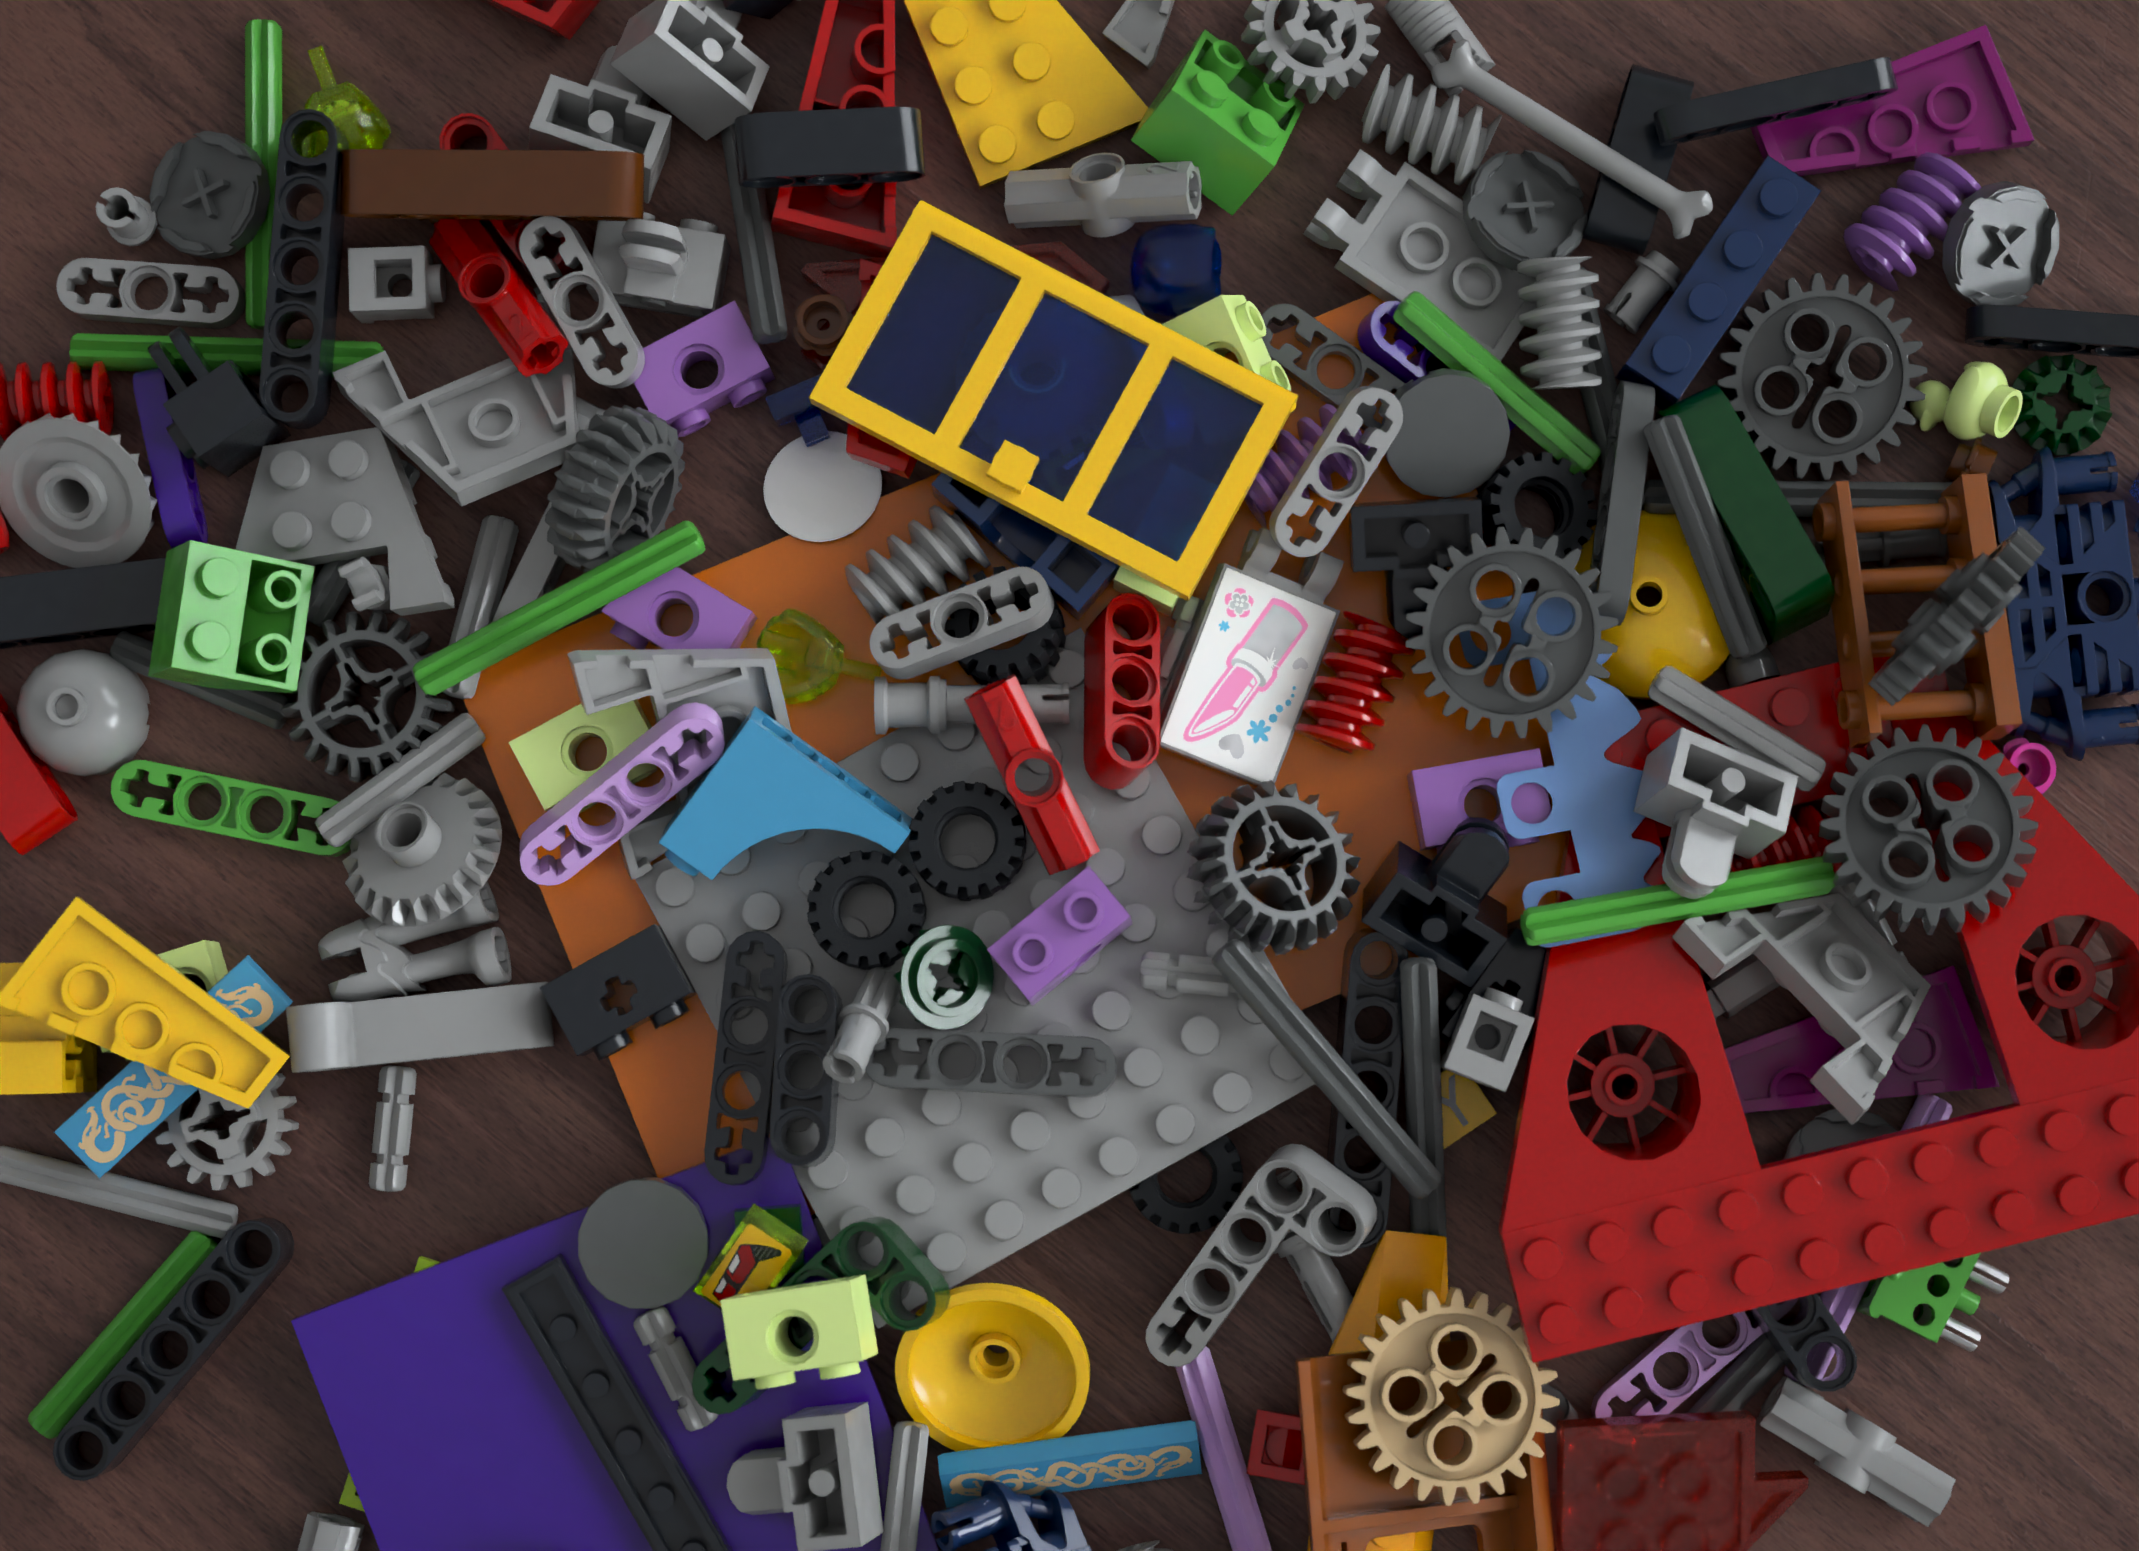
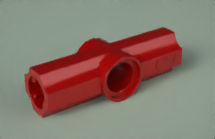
(499, 295)
(1047, 813)

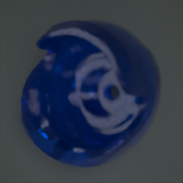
(1176, 268)

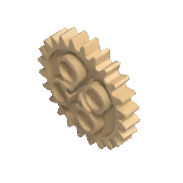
(1490, 1441)

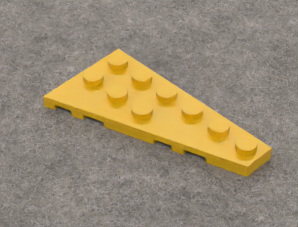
(1020, 81)

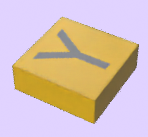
(1462, 1107)

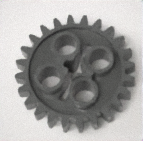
(1871, 404)
(1970, 601)
(1566, 656)
(1984, 817)

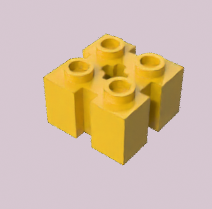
(39, 1056)

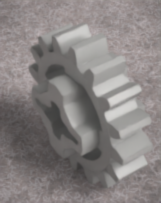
(1311, 44)
(233, 1144)

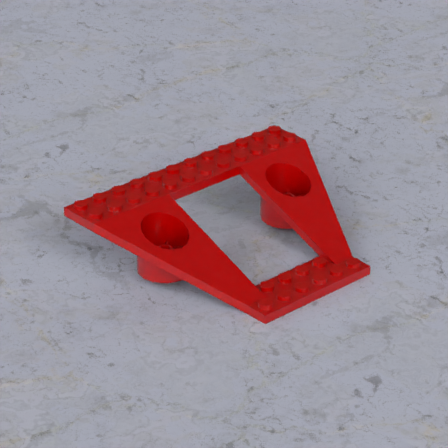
(1688, 1219)

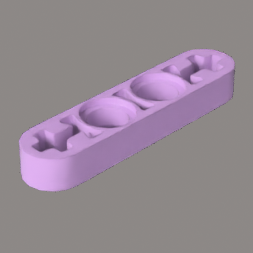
(614, 788)
(1702, 1362)

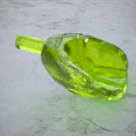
(347, 108)
(808, 656)

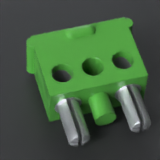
(1899, 1294)

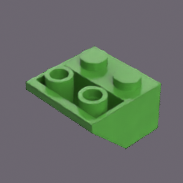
(1220, 120)
(231, 619)

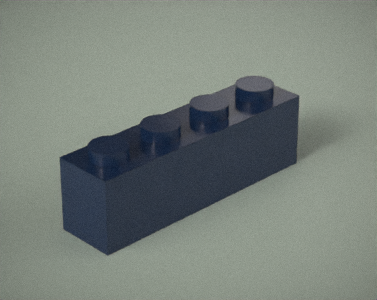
(1719, 281)

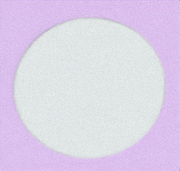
(820, 490)

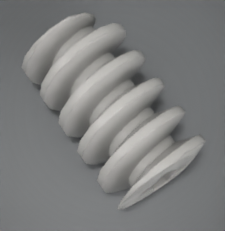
(1427, 126)
(1559, 322)
(915, 565)

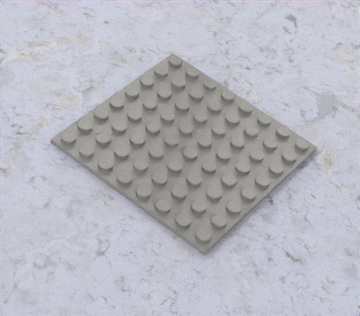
(980, 1169)

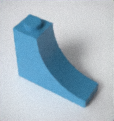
(768, 787)

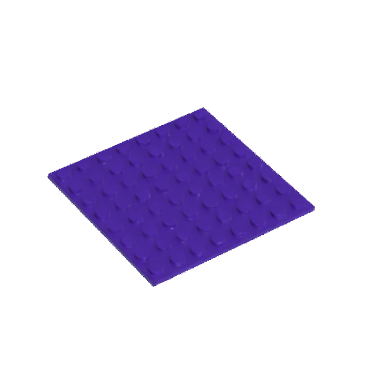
(470, 1438)

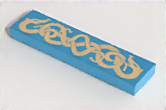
(143, 1096)
(1074, 1462)

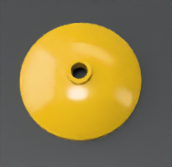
(1675, 631)
(989, 1397)

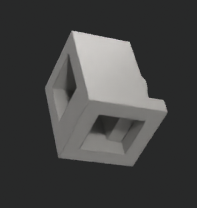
(375, 272)
(1491, 1066)

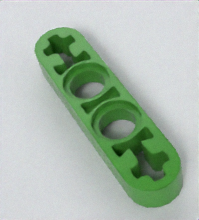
(235, 809)

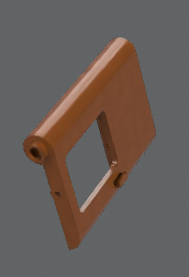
(1355, 1504)

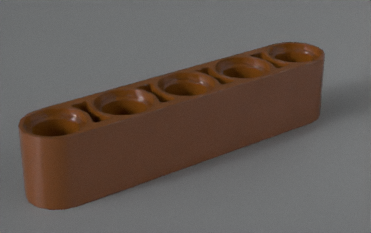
(492, 184)

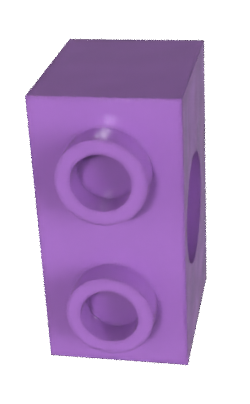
(717, 338)
(716, 618)
(1441, 790)
(1060, 935)

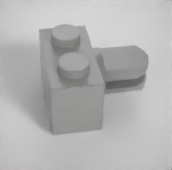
(692, 62)
(602, 117)
(663, 264)
(1715, 808)
(819, 1475)

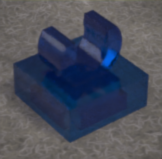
(795, 404)

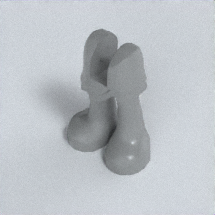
(397, 971)

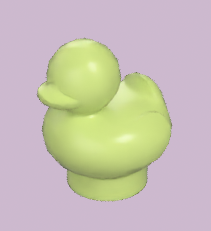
(1975, 406)

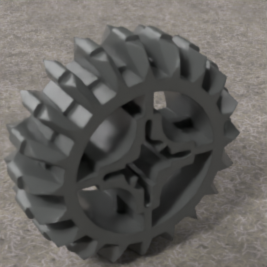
(614, 487)
(342, 706)
(1274, 832)

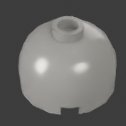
(83, 713)

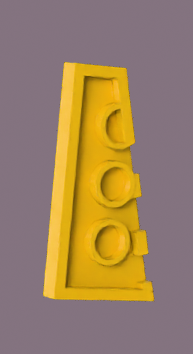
(125, 998)

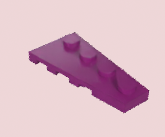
(1946, 103)
(1934, 1057)

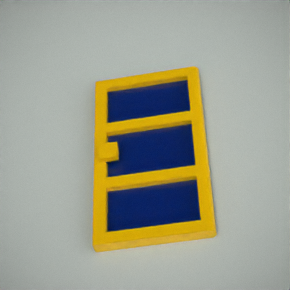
(1053, 399)

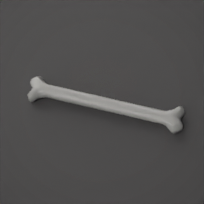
(1679, 205)

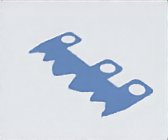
(1586, 790)

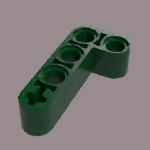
(1766, 538)
(839, 1259)

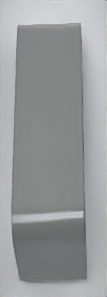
(418, 1027)
(1243, 1259)

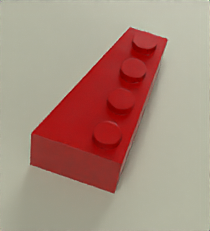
(847, 70)

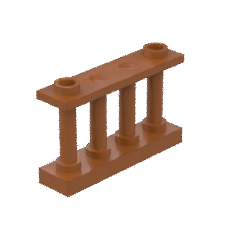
(1966, 518)

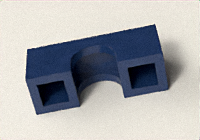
(1070, 570)

